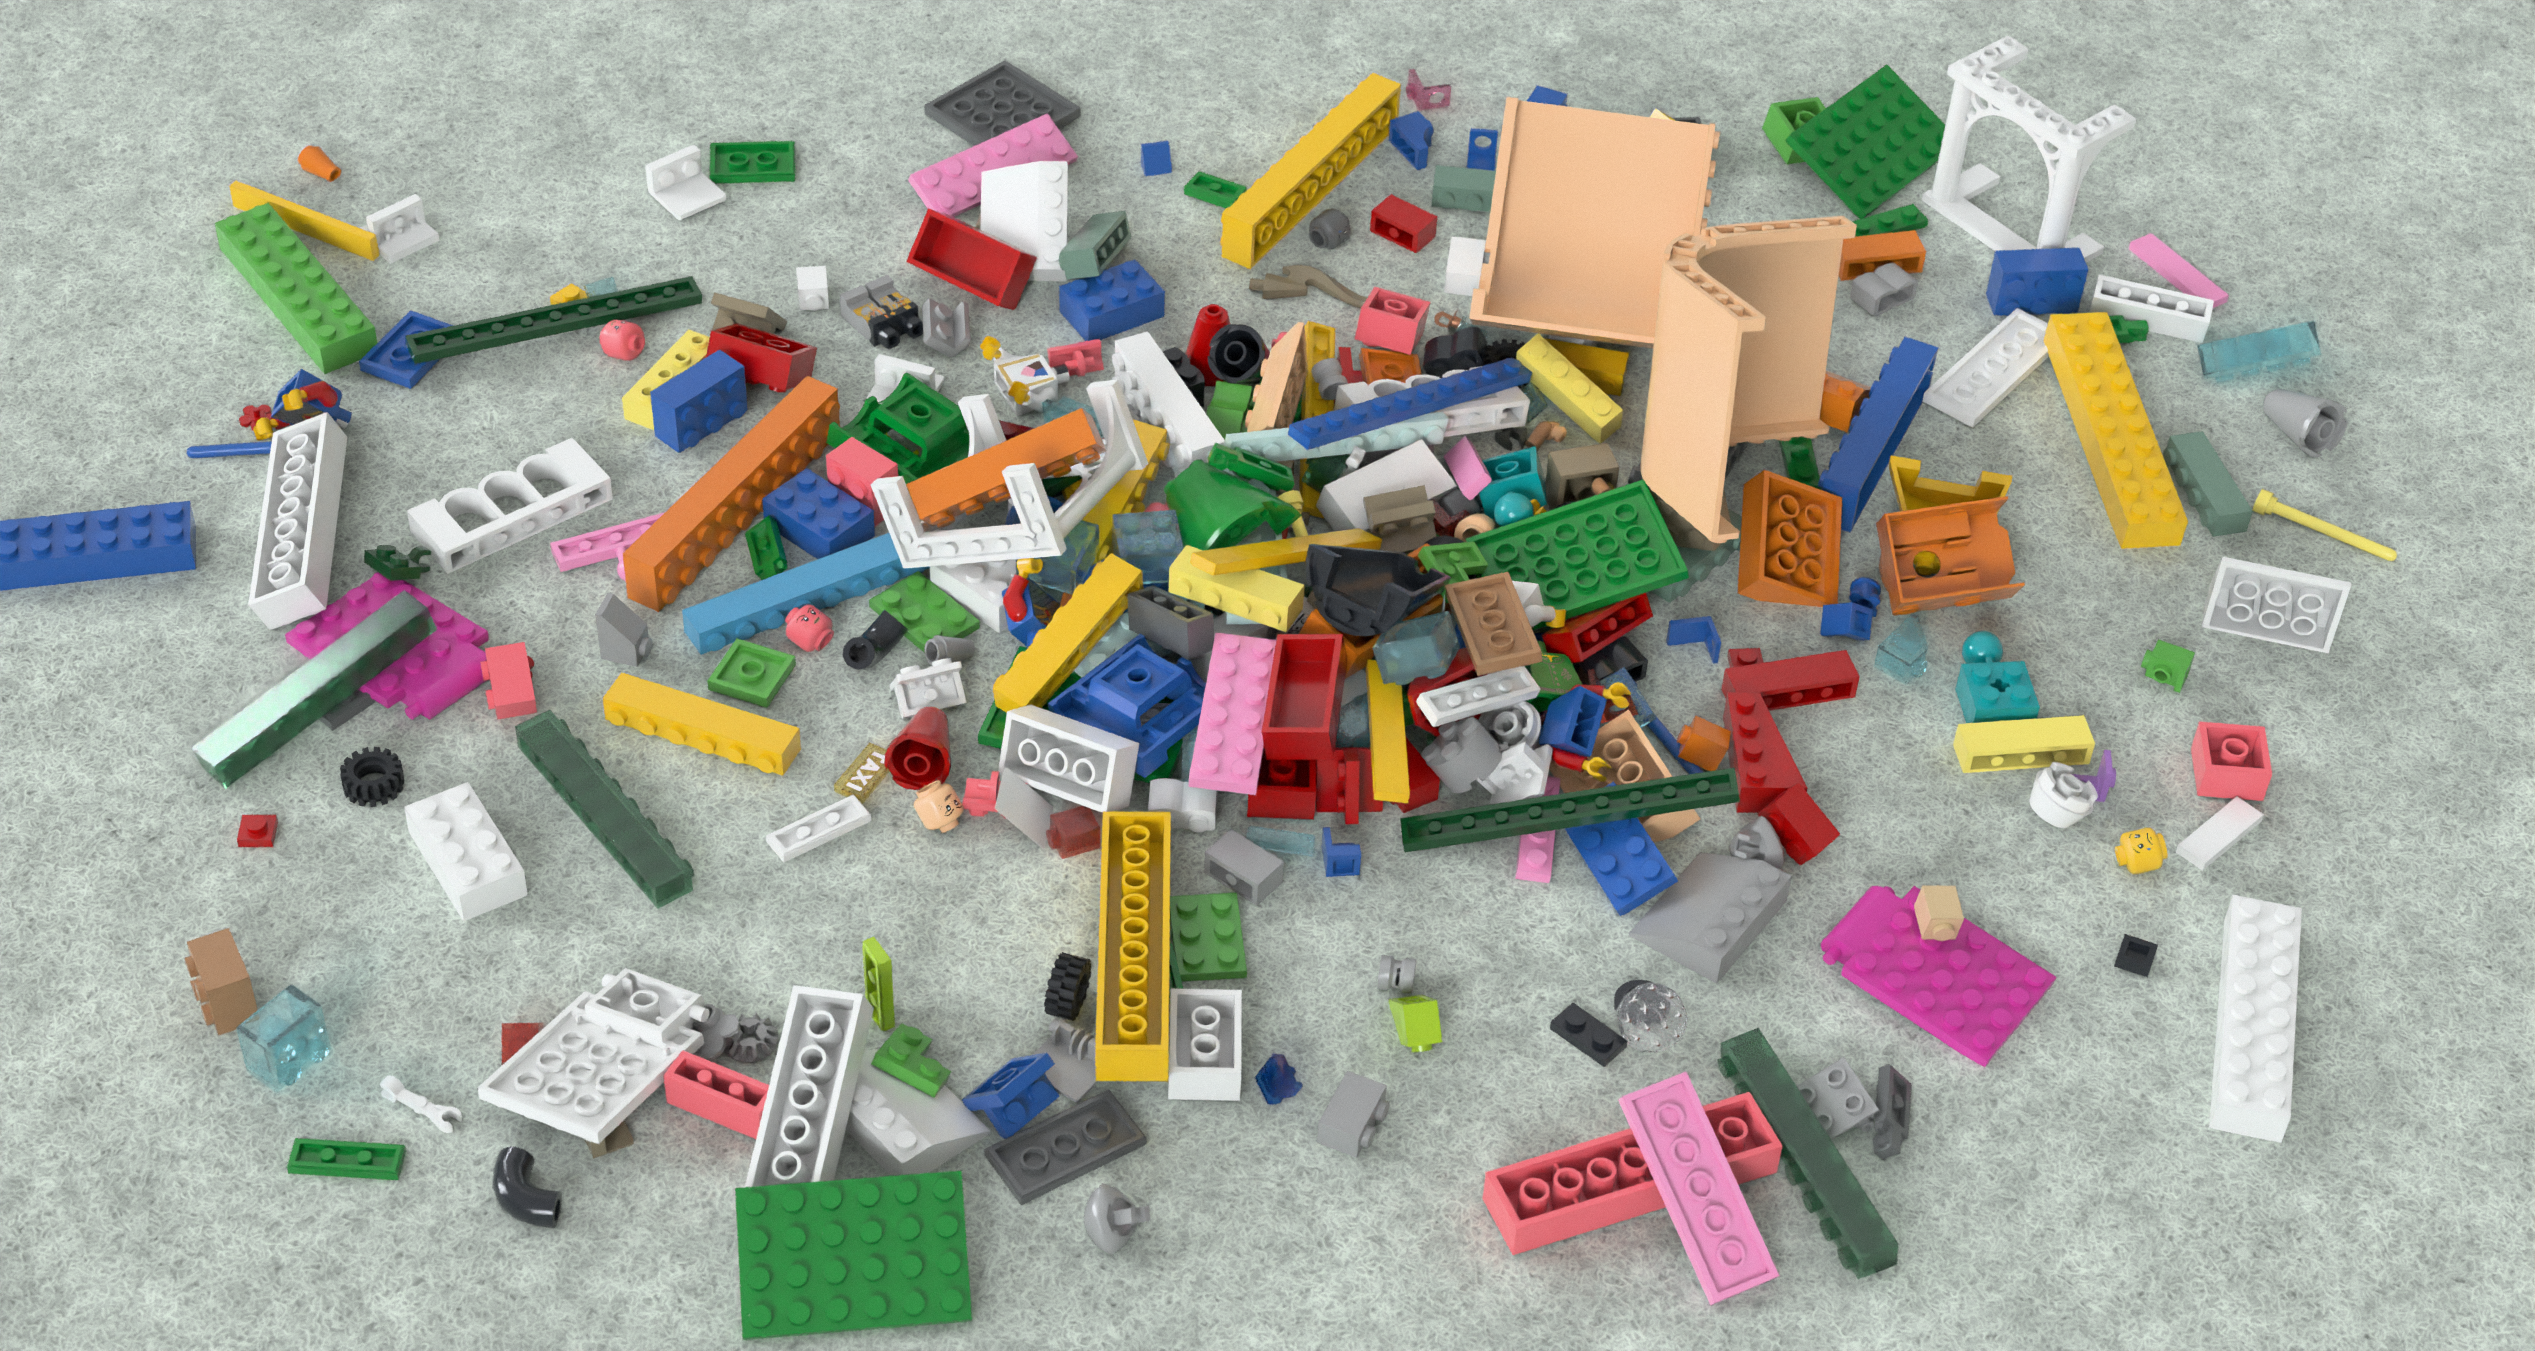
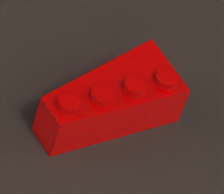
(1757, 752)

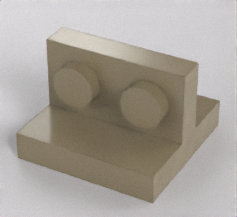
(746, 313)
(1401, 518)

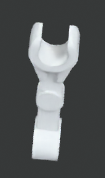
(1354, 460)
(395, 1090)

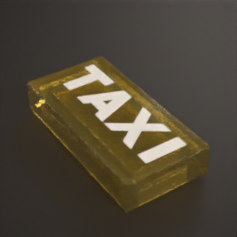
(863, 774)

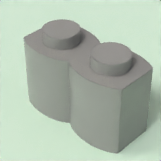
(1883, 289)

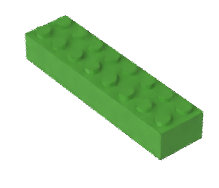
(296, 287)

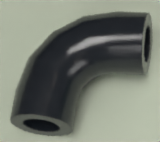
(874, 643)
(518, 1195)

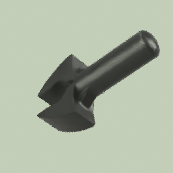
(1502, 438)

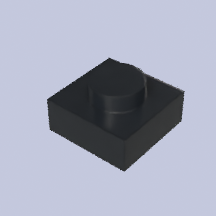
(2136, 955)

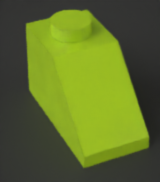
(1416, 1021)

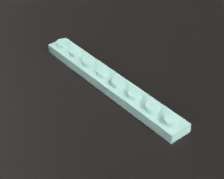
(1279, 446)

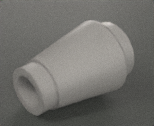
(948, 647)

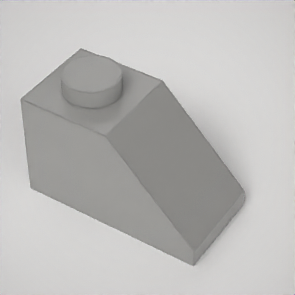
(621, 633)

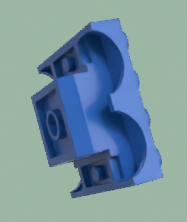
(1114, 702)

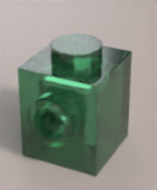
(1324, 470)

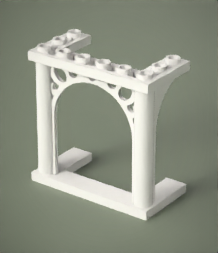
(2076, 145)
(1040, 529)

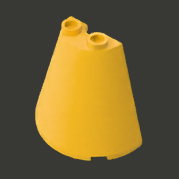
(1919, 492)

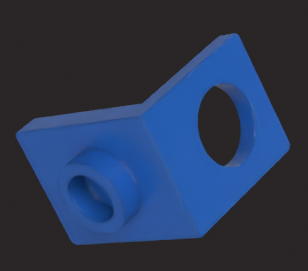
(1482, 157)
(1693, 631)

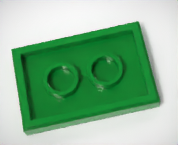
(752, 162)

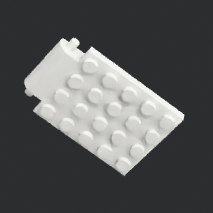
(600, 1055)

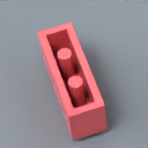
(716, 1093)

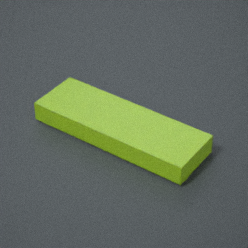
(878, 983)

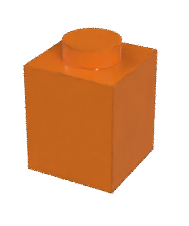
(1703, 743)

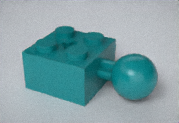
(1514, 483)
(1993, 688)

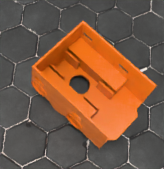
(1970, 550)

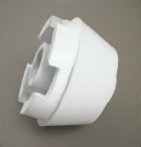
(1513, 725)
(2061, 796)

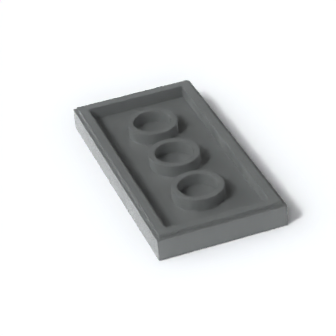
(1065, 1147)

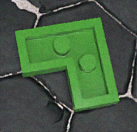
(1454, 560)
(904, 1058)

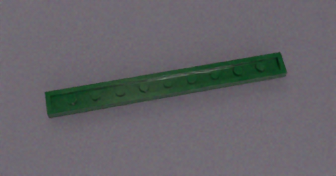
(552, 319)
(1569, 810)

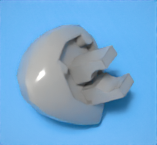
(1758, 842)
(1112, 1218)

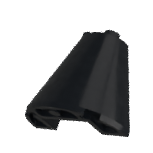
(1368, 588)

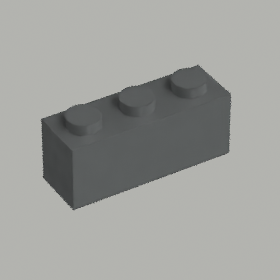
(1171, 622)

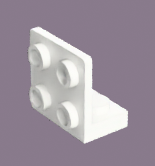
(681, 185)

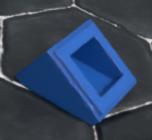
(1156, 158)

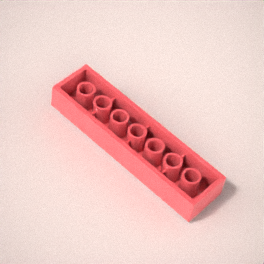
(1610, 1180)

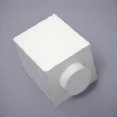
(812, 288)

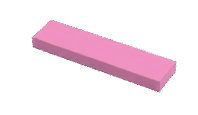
(2176, 269)
(1467, 468)

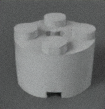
(1462, 754)

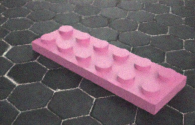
(956, 182)
(1232, 715)
(1698, 1188)

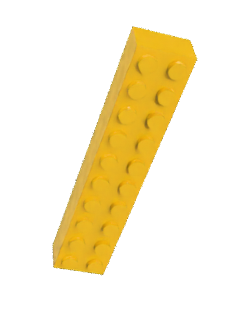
(1309, 171)
(2115, 431)
(1134, 948)

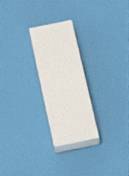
(818, 828)
(2219, 833)

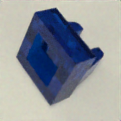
(1277, 1080)

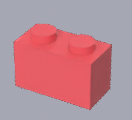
(510, 681)

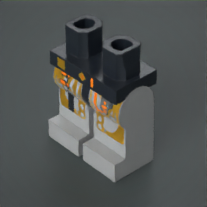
(881, 312)

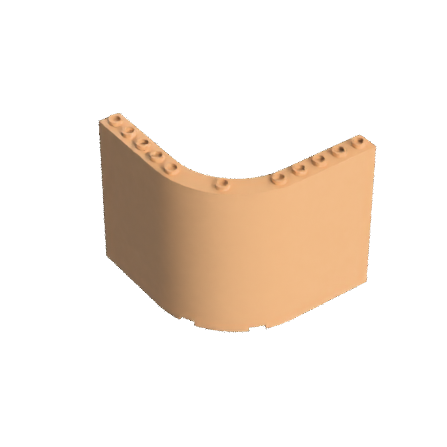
(1587, 218)
(1737, 353)

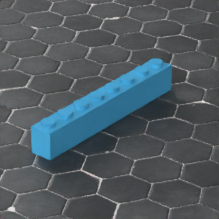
(817, 583)

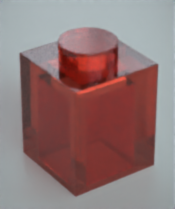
(1073, 832)

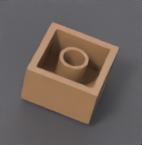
(220, 981)

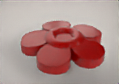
(253, 414)

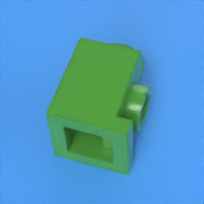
(2168, 664)

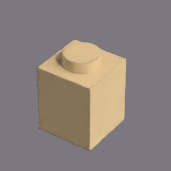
(1938, 912)

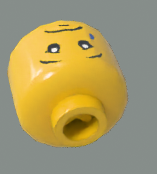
(2141, 850)

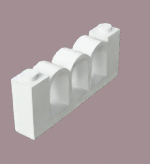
(1482, 414)
(565, 462)

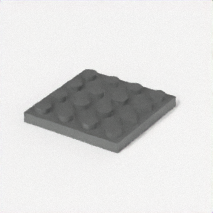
(997, 103)

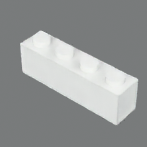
(2163, 309)

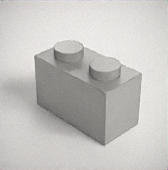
(1243, 867)
(1352, 1113)

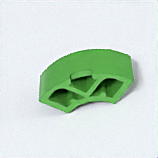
(1230, 407)

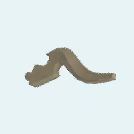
(1297, 281)

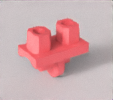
(1078, 357)
(981, 795)

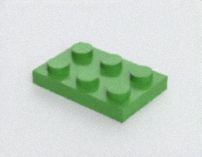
(924, 610)
(1207, 936)

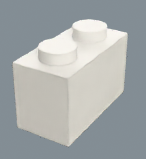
(1465, 265)

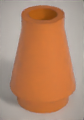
(318, 163)

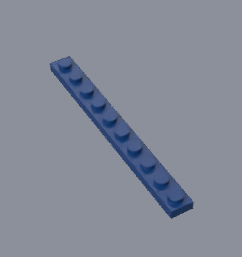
(1409, 403)

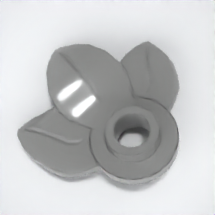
(715, 1031)

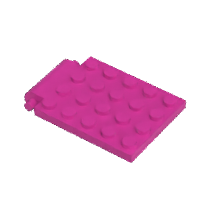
(425, 677)
(1957, 990)

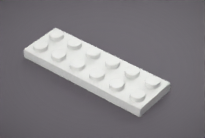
(1990, 369)

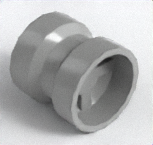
(1328, 376)
(1396, 974)

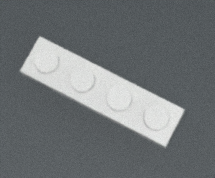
(1477, 695)

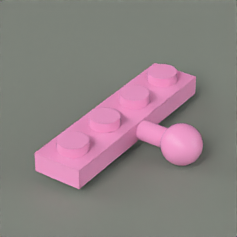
(600, 545)
(1537, 849)

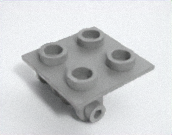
(1073, 1059)
(1839, 1099)

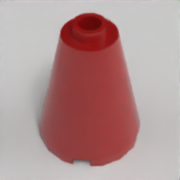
(1208, 322)
(920, 750)

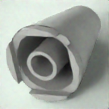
(2307, 419)

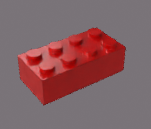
(971, 259)
(1304, 697)

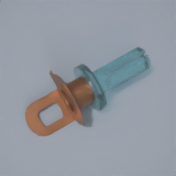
(1455, 322)

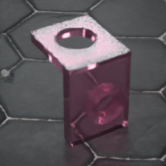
(1421, 95)

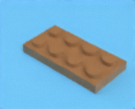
(1493, 623)

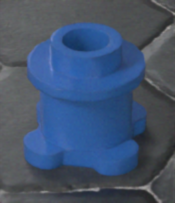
(1865, 593)

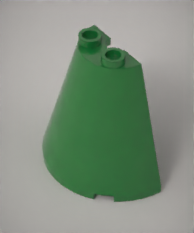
(1221, 508)

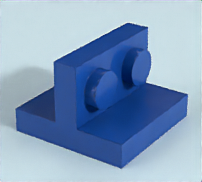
(1014, 1093)

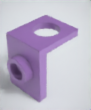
(2105, 776)

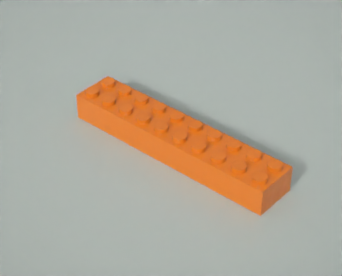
(729, 495)

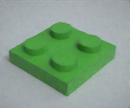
(751, 673)

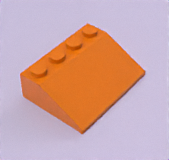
(1841, 400)
(1789, 542)

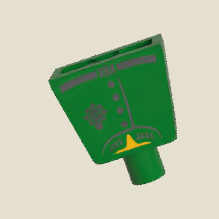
(1553, 676)

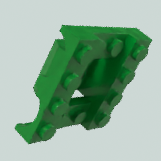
(916, 414)

